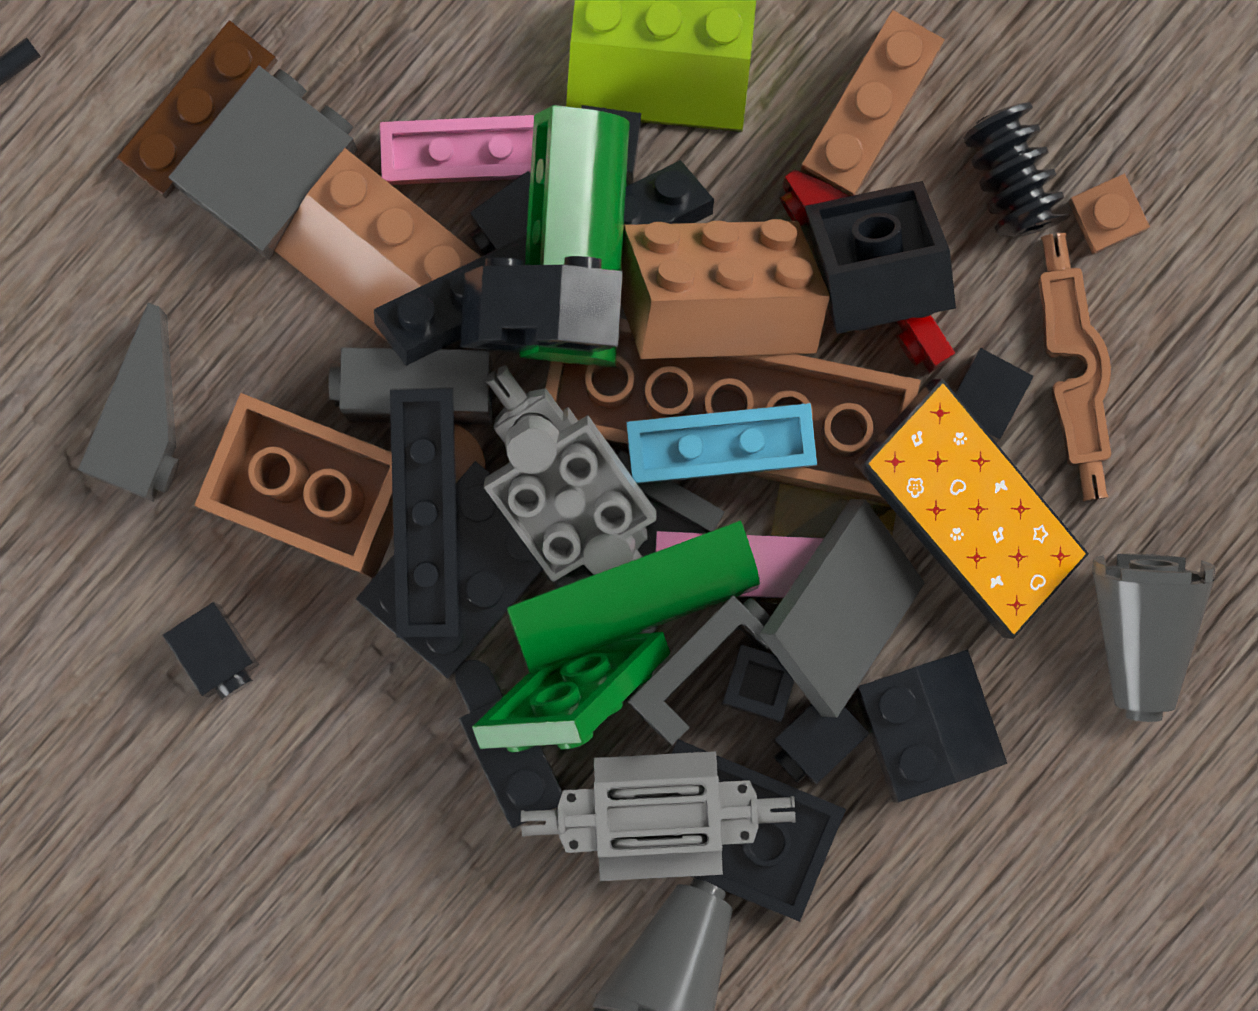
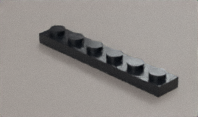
(433, 312)

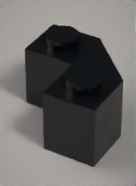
(541, 306)

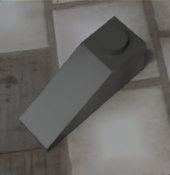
(137, 426)

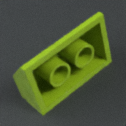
(663, 59)

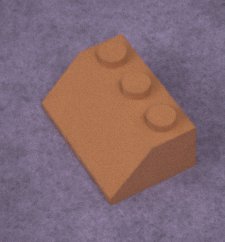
(367, 240)

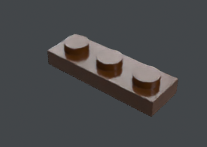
(193, 106)

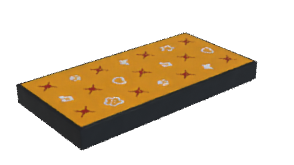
(972, 508)

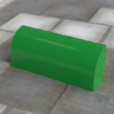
(577, 200)
(634, 597)

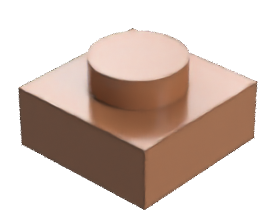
(1108, 214)

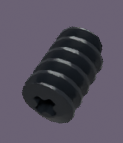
(1014, 172)

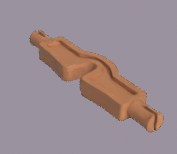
(1071, 335)

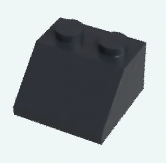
(881, 257)
(930, 726)

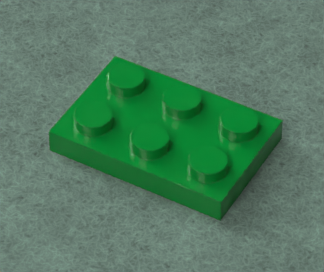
(571, 697)

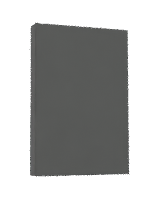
(842, 608)

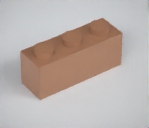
(873, 104)

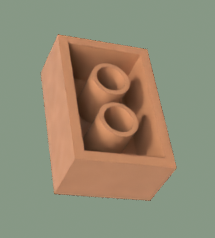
(721, 289)
(302, 485)

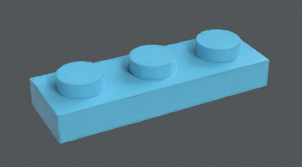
(721, 443)

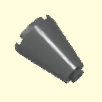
(1150, 627)
(676, 956)

